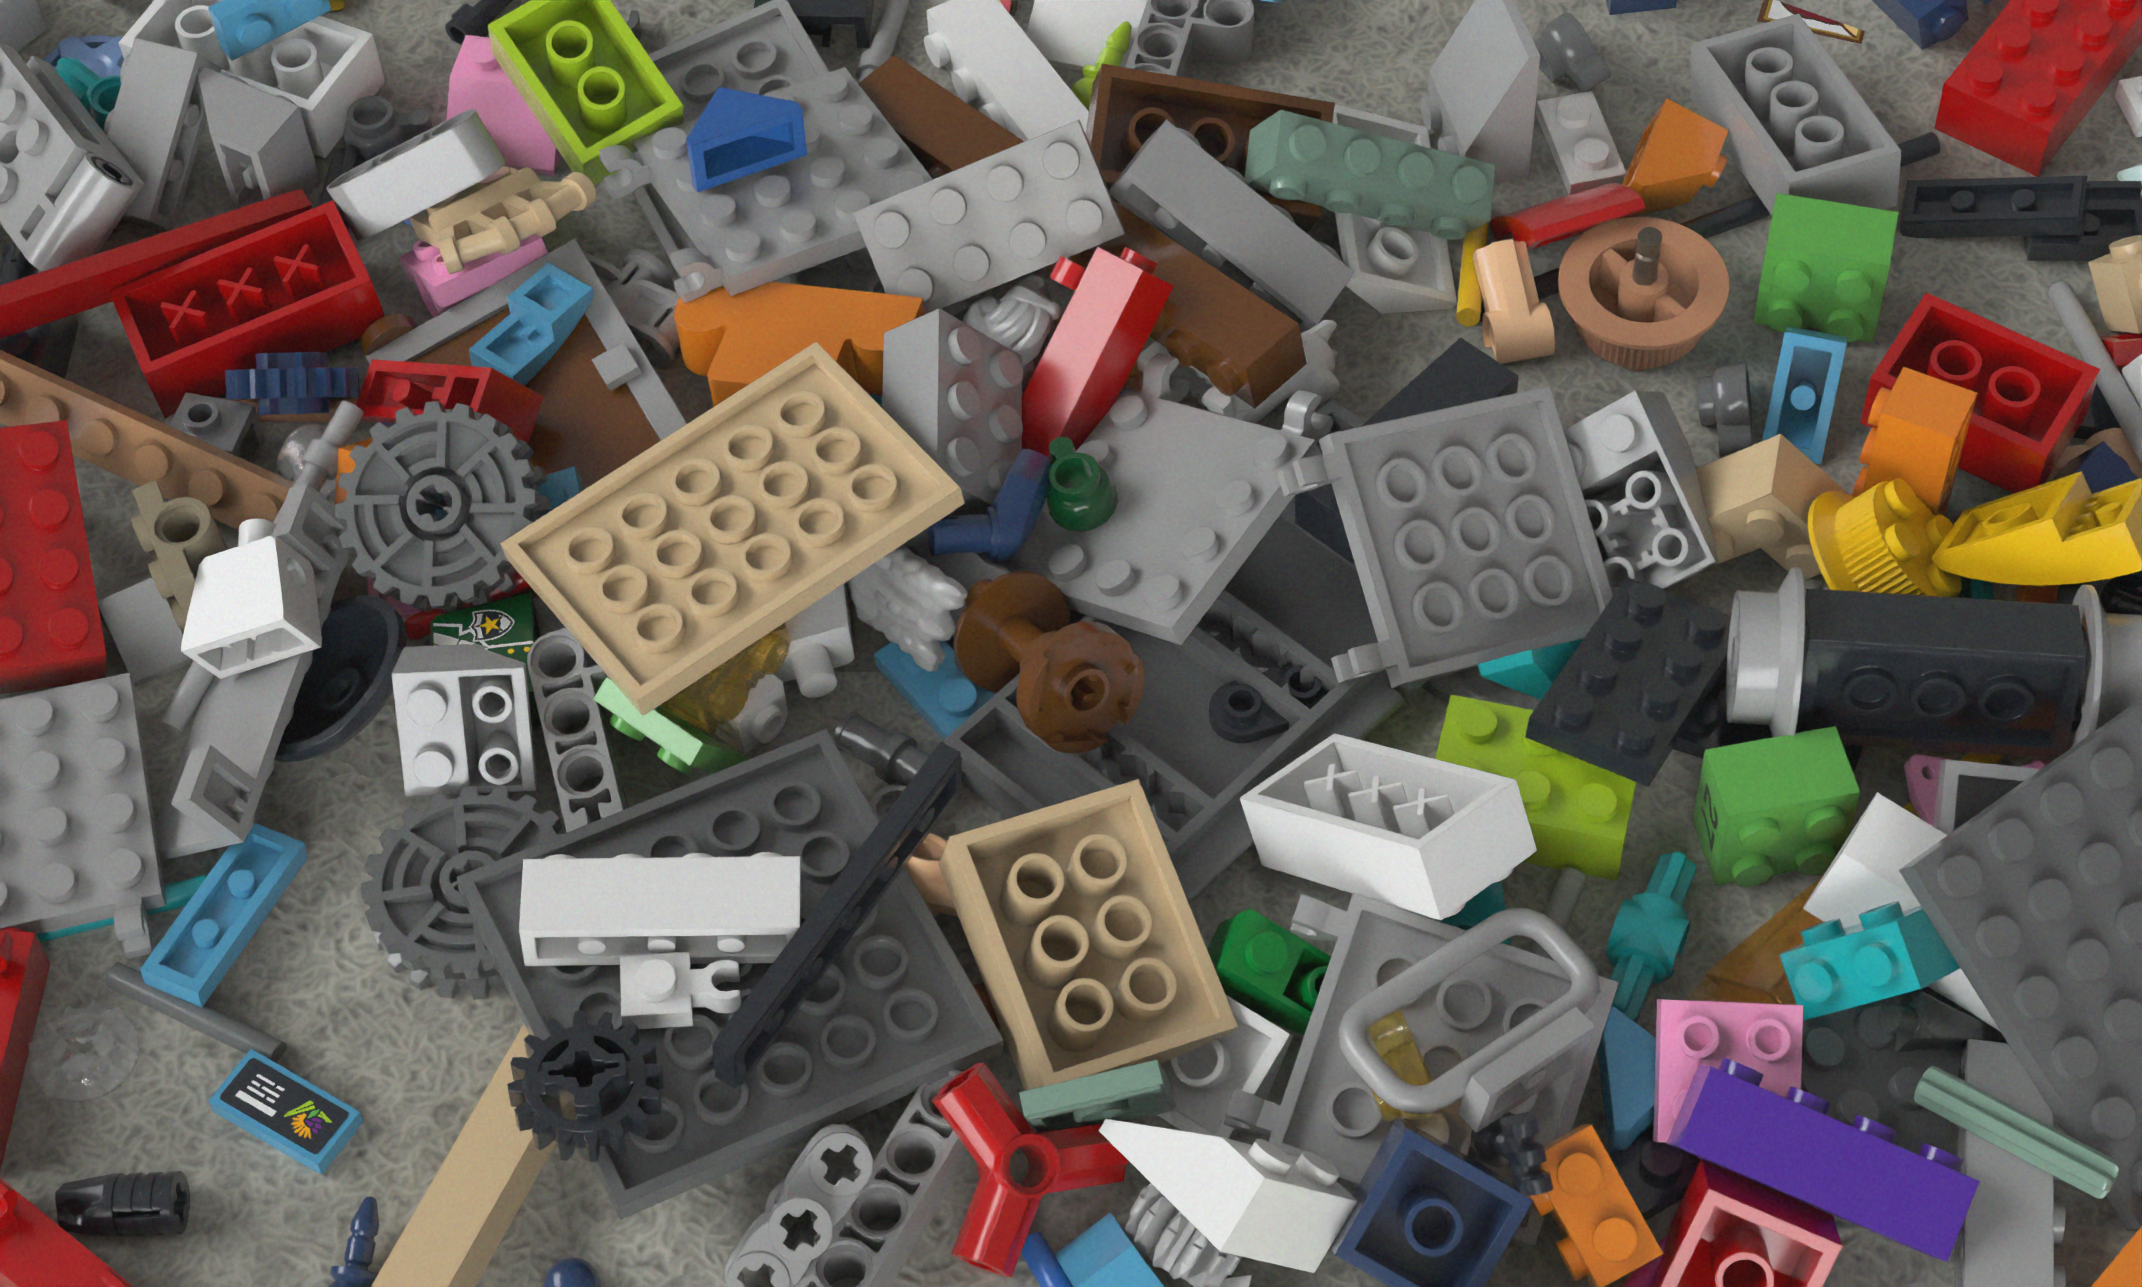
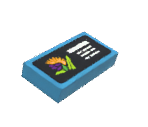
(286, 1111)

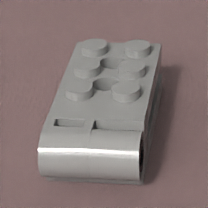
(57, 167)

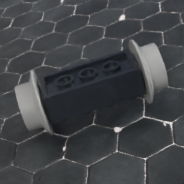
(1930, 668)

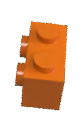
(1593, 1210)

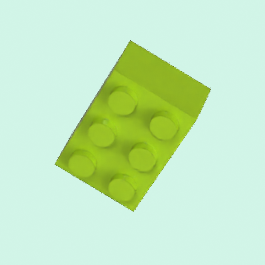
(583, 78)
(1572, 806)

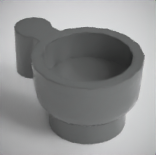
(1569, 53)
(378, 127)
(1727, 403)

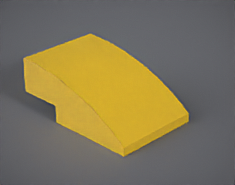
(2048, 535)

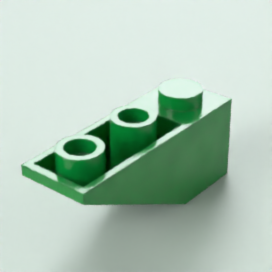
(1268, 969)

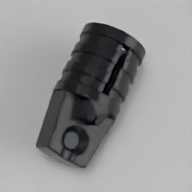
(125, 1204)

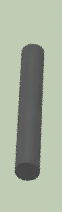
(204, 1019)

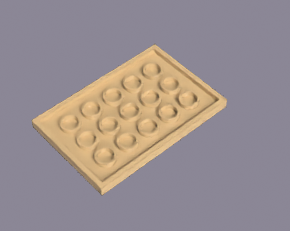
(731, 526)

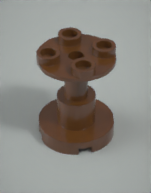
(1072, 675)

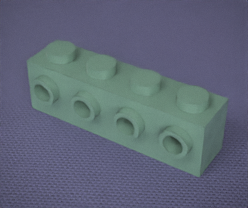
(1369, 175)

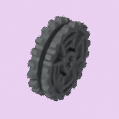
(399, 489)
(416, 888)

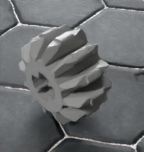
(1175, 1243)

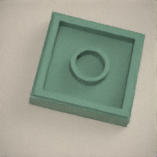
(1112, 1095)

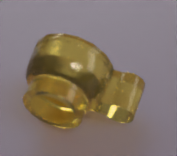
(1402, 1054)

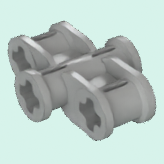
(643, 302)
(808, 1188)

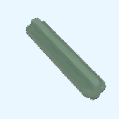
(2017, 1132)

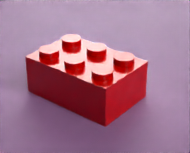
(2025, 390)

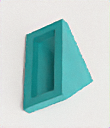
(1531, 670)

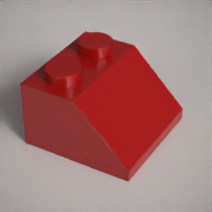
(1745, 1236)

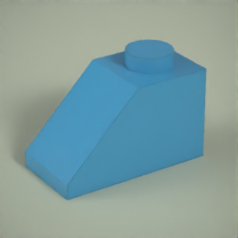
(1805, 389)

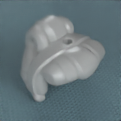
(1017, 319)

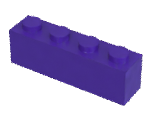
(1824, 1161)

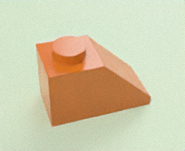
(1675, 157)

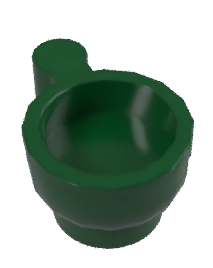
(1079, 489)

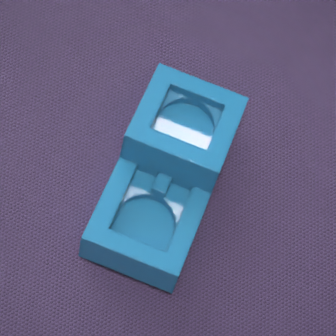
(539, 322)

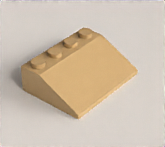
(1085, 938)

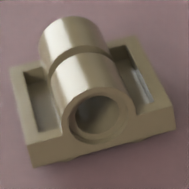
(181, 536)

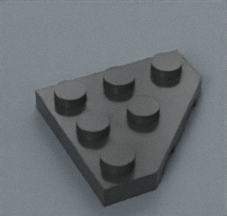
(1859, 1072)

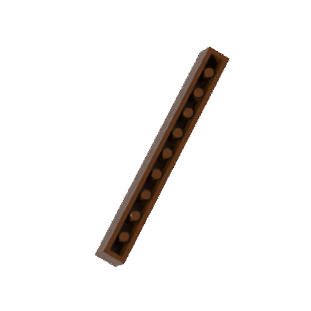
(1207, 318)

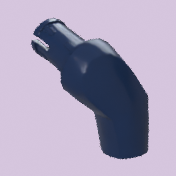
(1008, 519)

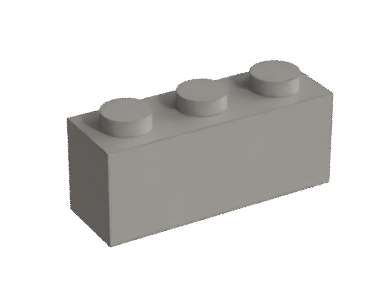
(159, 127)

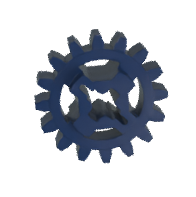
(292, 383)

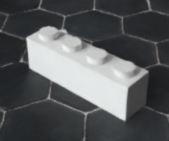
(999, 68)
(641, 905)

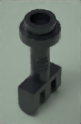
(1513, 1144)

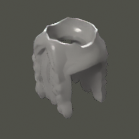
(919, 596)

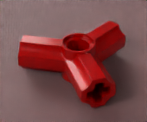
(991, 1132)

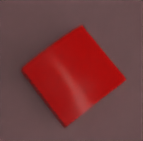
(1567, 215)

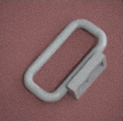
(1510, 1066)

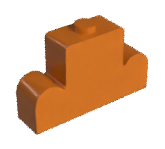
(759, 329)

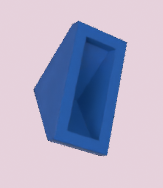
(743, 136)

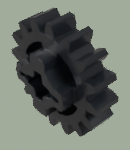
(621, 1092)

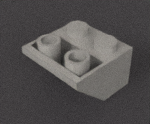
(257, 140)
(463, 720)

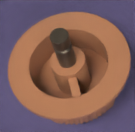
(1642, 290)

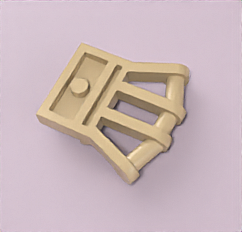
(499, 214)

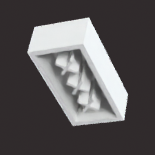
(1389, 825)

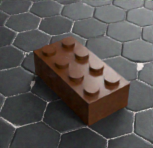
(1134, 103)

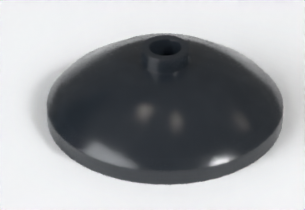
(346, 677)

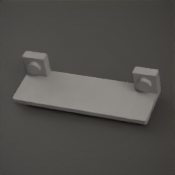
(246, 713)

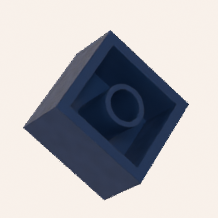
(1429, 1215)

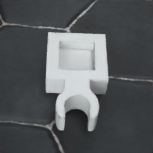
(664, 989)

